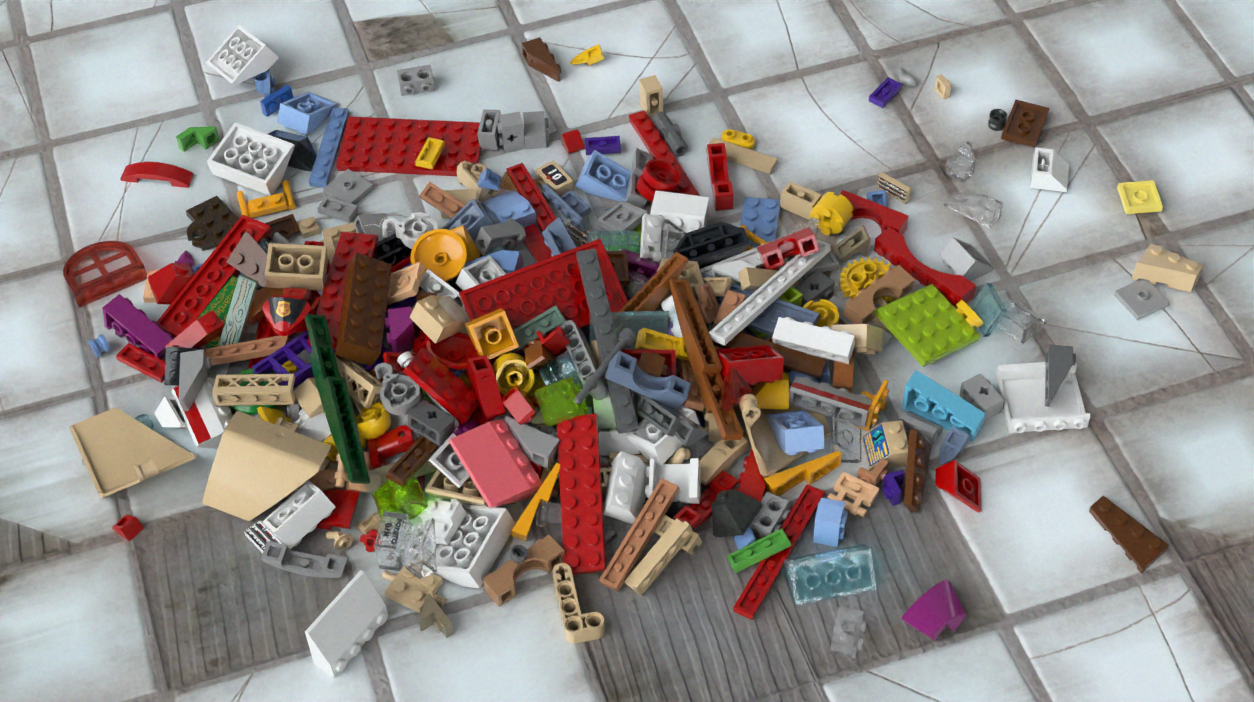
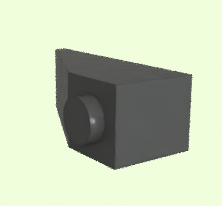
(1057, 365)

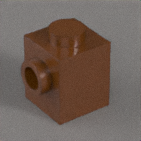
(652, 364)

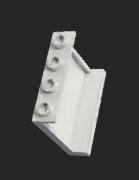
(1024, 399)

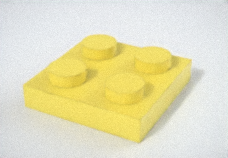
(1139, 197)

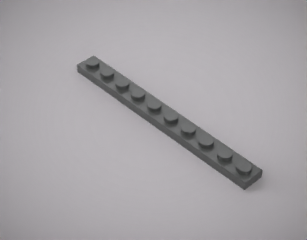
(605, 336)

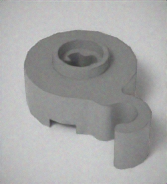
(398, 392)

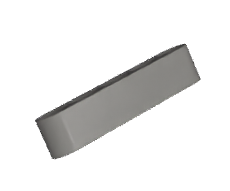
(583, 359)

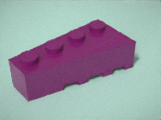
(135, 326)

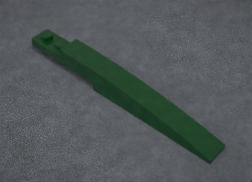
(336, 400)

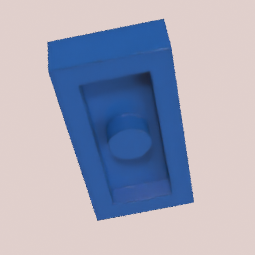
(272, 102)

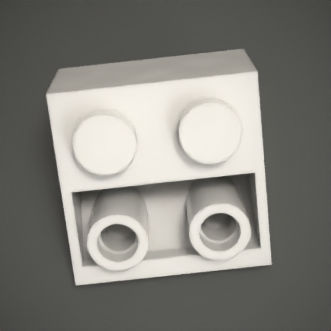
(1049, 170)

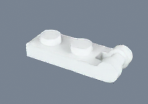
(651, 237)

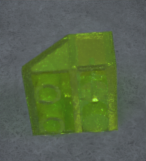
(400, 499)

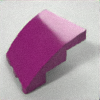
(935, 610)

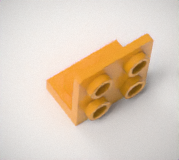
(878, 404)

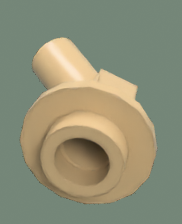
(342, 541)

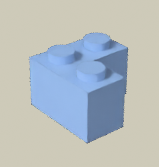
(830, 522)

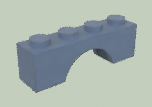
(666, 390)

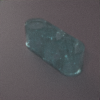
(617, 240)

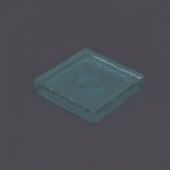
(988, 308)

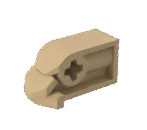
(469, 176)

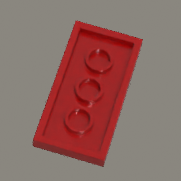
(442, 385)

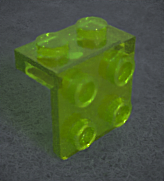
(558, 403)

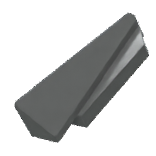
(668, 420)

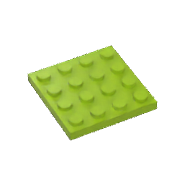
(927, 325)

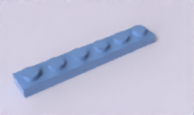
(329, 147)

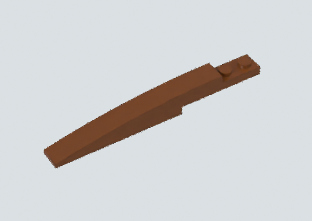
(657, 287)
(703, 358)

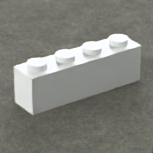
(814, 340)

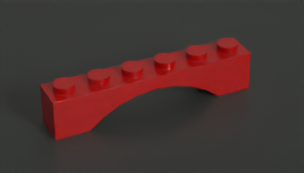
(894, 249)

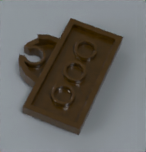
(211, 222)

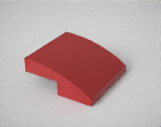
(343, 513)

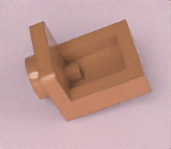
(876, 475)

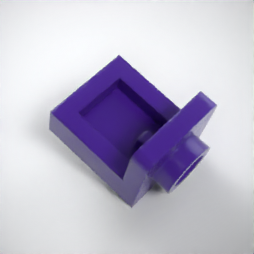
(891, 486)

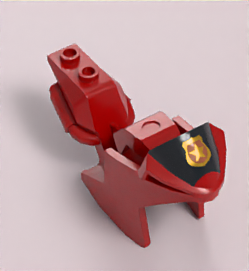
(288, 312)

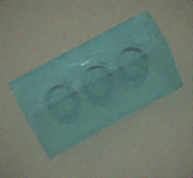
(830, 574)

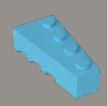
(941, 406)

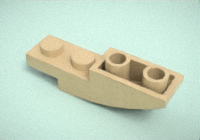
(722, 456)

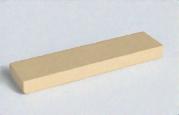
(747, 157)

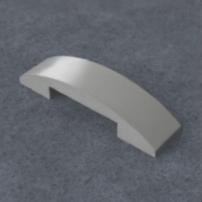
(302, 563)

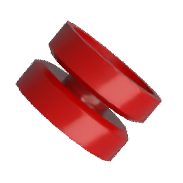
(658, 176)

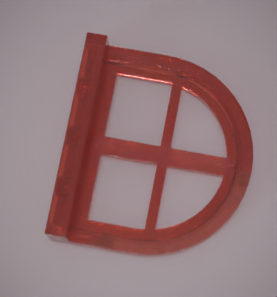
(108, 282)

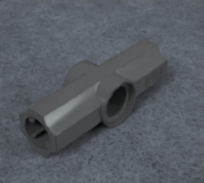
(670, 133)

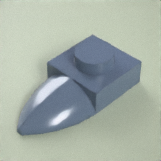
(952, 445)

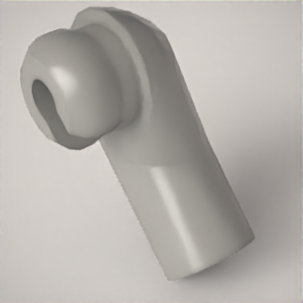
(906, 79)

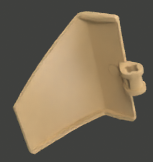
(763, 442)
(124, 451)
(260, 465)

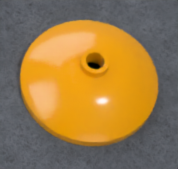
(438, 245)

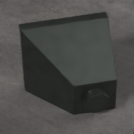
(733, 513)

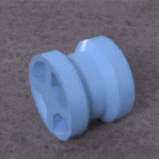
(99, 345)

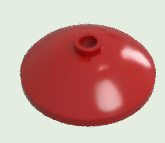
(453, 351)

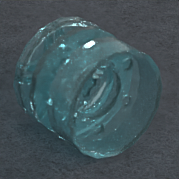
(557, 373)

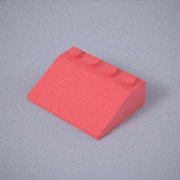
(496, 464)

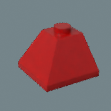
(169, 282)
(960, 484)

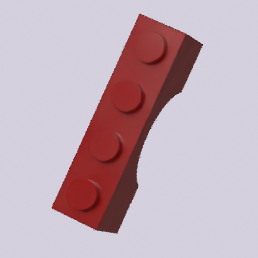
(718, 172)
(880, 214)

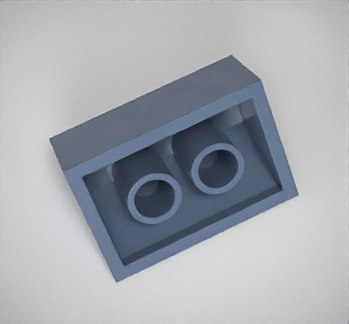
(472, 217)

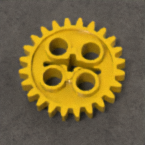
(861, 276)

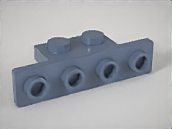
(569, 204)
(558, 237)

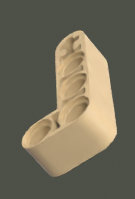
(569, 602)

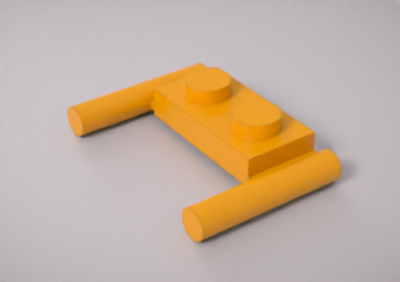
(267, 204)

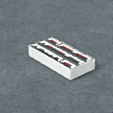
(260, 534)

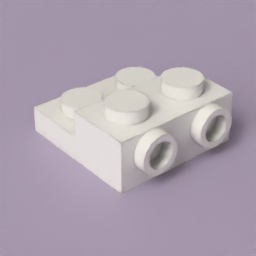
(446, 516)

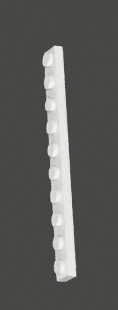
(766, 295)

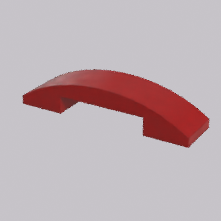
(157, 171)
(699, 513)

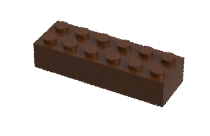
(363, 309)

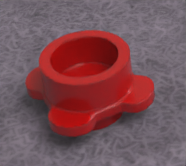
(372, 534)

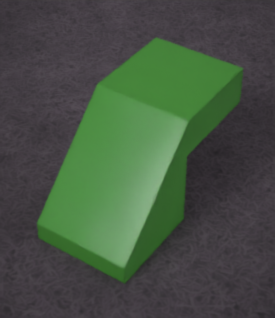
(202, 135)

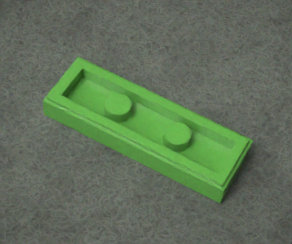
(758, 550)

